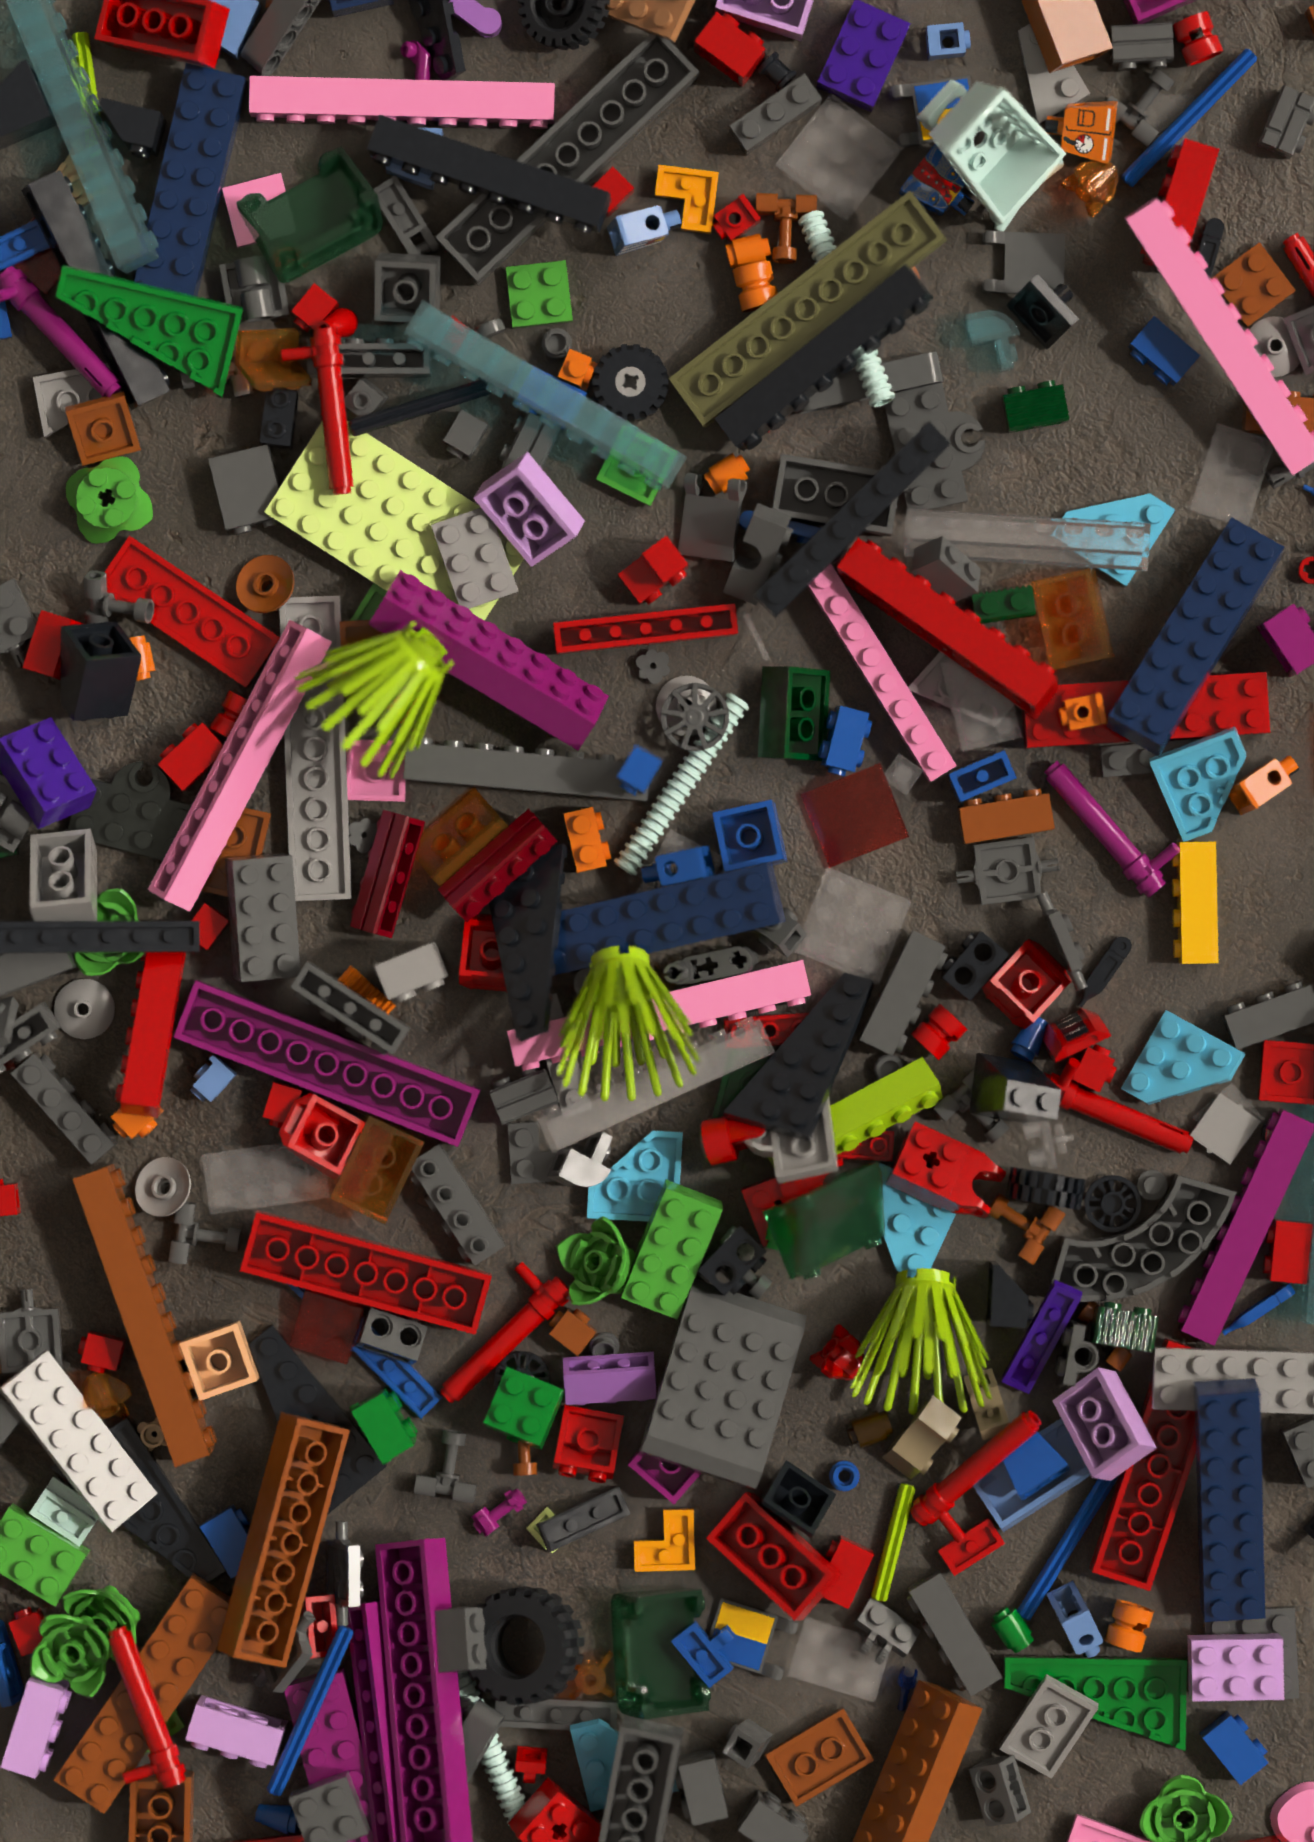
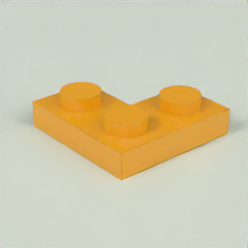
(696, 188)
(673, 1552)

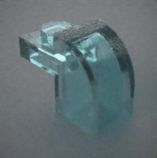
(995, 328)

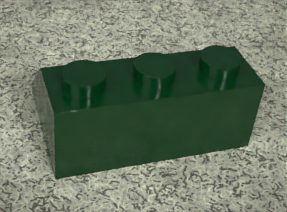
(793, 712)

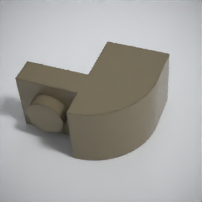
(992, 1416)

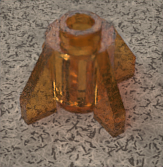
(1093, 184)
(106, 1395)
(598, 1670)

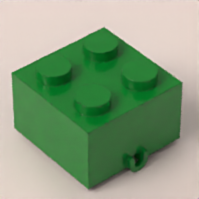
(523, 1408)
(384, 1424)

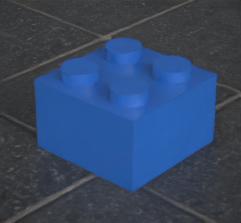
(749, 836)

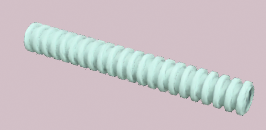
(868, 364)
(677, 790)
(494, 1757)

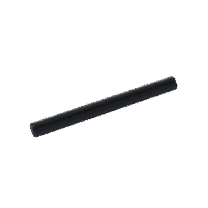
(418, 407)

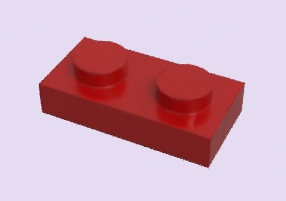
(978, 1543)

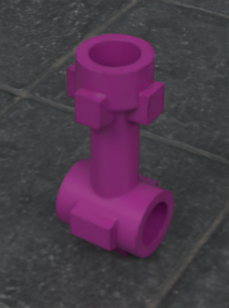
(486, 1520)

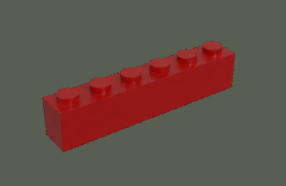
(645, 629)
(151, 1033)

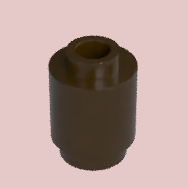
(869, 1429)

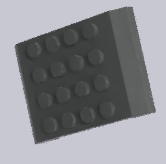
(724, 1385)

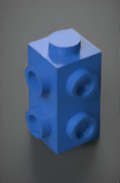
(843, 746)

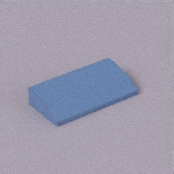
(1001, 1496)

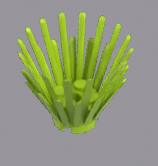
(386, 665)
(624, 994)
(925, 1311)

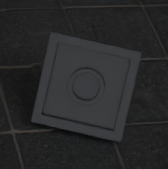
(1043, 310)

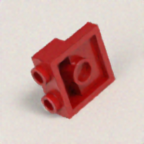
(588, 1443)

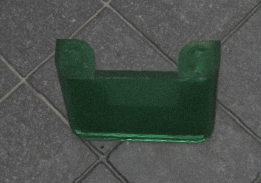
(314, 218)
(829, 1221)
(648, 1668)

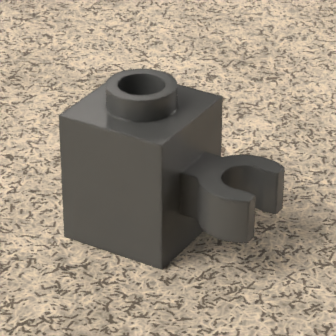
(364, 399)

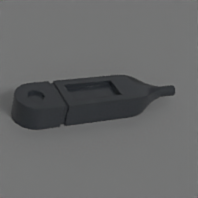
(1210, 243)
(1106, 968)

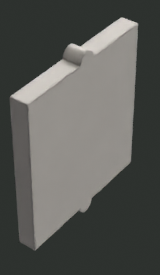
(1224, 1128)

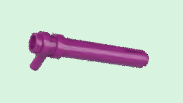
(27, 297)
(1134, 864)

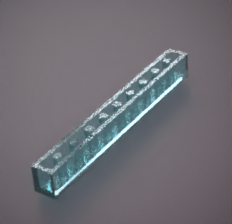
(85, 133)
(545, 396)

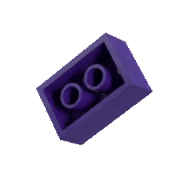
(863, 55)
(45, 773)

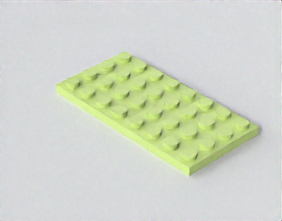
(382, 520)

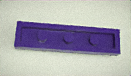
(1041, 1336)

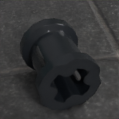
(777, 72)

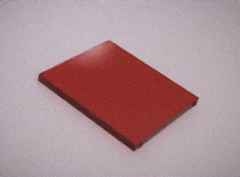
(854, 815)

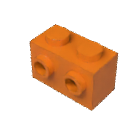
(585, 839)
(133, 1125)

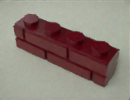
(497, 865)
(387, 874)

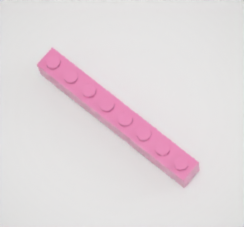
(881, 674)

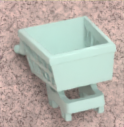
(1009, 160)

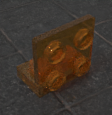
(261, 361)

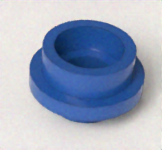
(848, 1484)

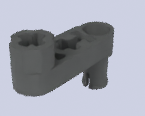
(726, 965)

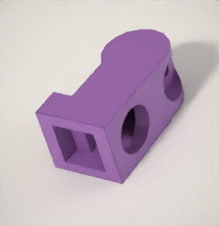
(478, 18)

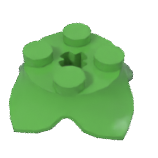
(131, 505)
(111, 906)
(597, 1262)
(105, 1607)
(57, 1661)
(1179, 1794)

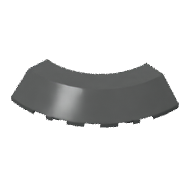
(1149, 1250)

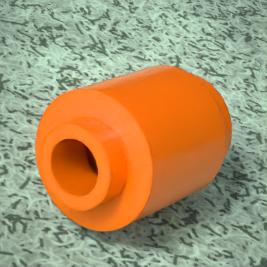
(747, 250)
(726, 469)
(147, 663)

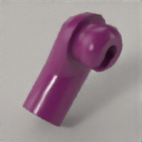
(419, 57)

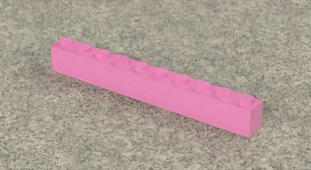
(402, 100)
(1223, 334)
(238, 767)
(699, 1003)

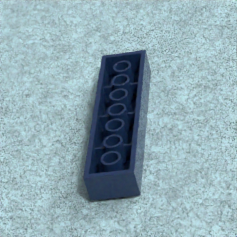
(193, 177)
(1195, 637)
(670, 916)
(1229, 1499)

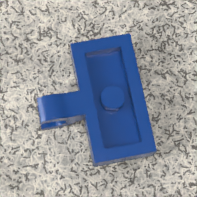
(704, 1653)

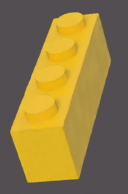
(1196, 903)

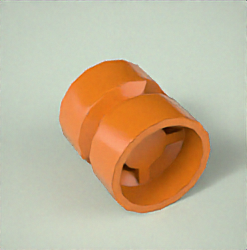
(755, 285)
(1129, 1625)

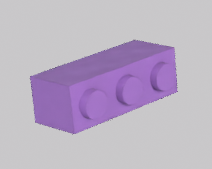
(609, 1378)

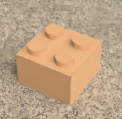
(219, 1360)

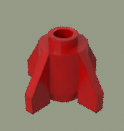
(838, 1356)

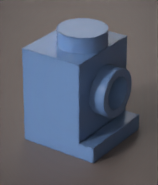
(937, 33)
(212, 1079)

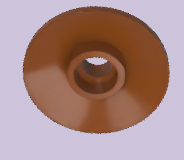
(257, 575)

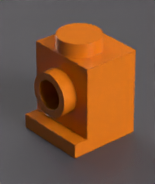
(577, 370)
(1092, 703)

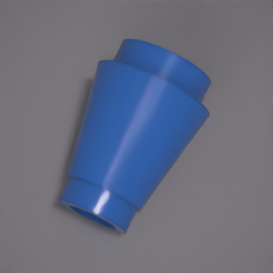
(1029, 1040)
(278, 1818)

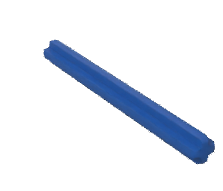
(1188, 117)
(1065, 1547)
(310, 1710)

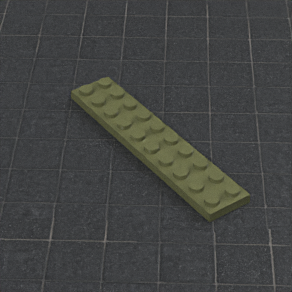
(806, 307)

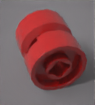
(1201, 48)
(225, 721)
(939, 1031)

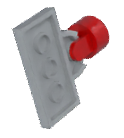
(792, 1156)

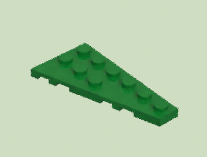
(171, 325)
(1131, 1692)

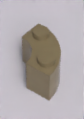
(922, 1438)

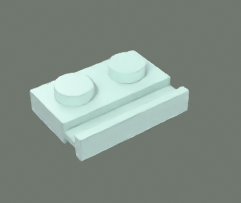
(64, 1511)

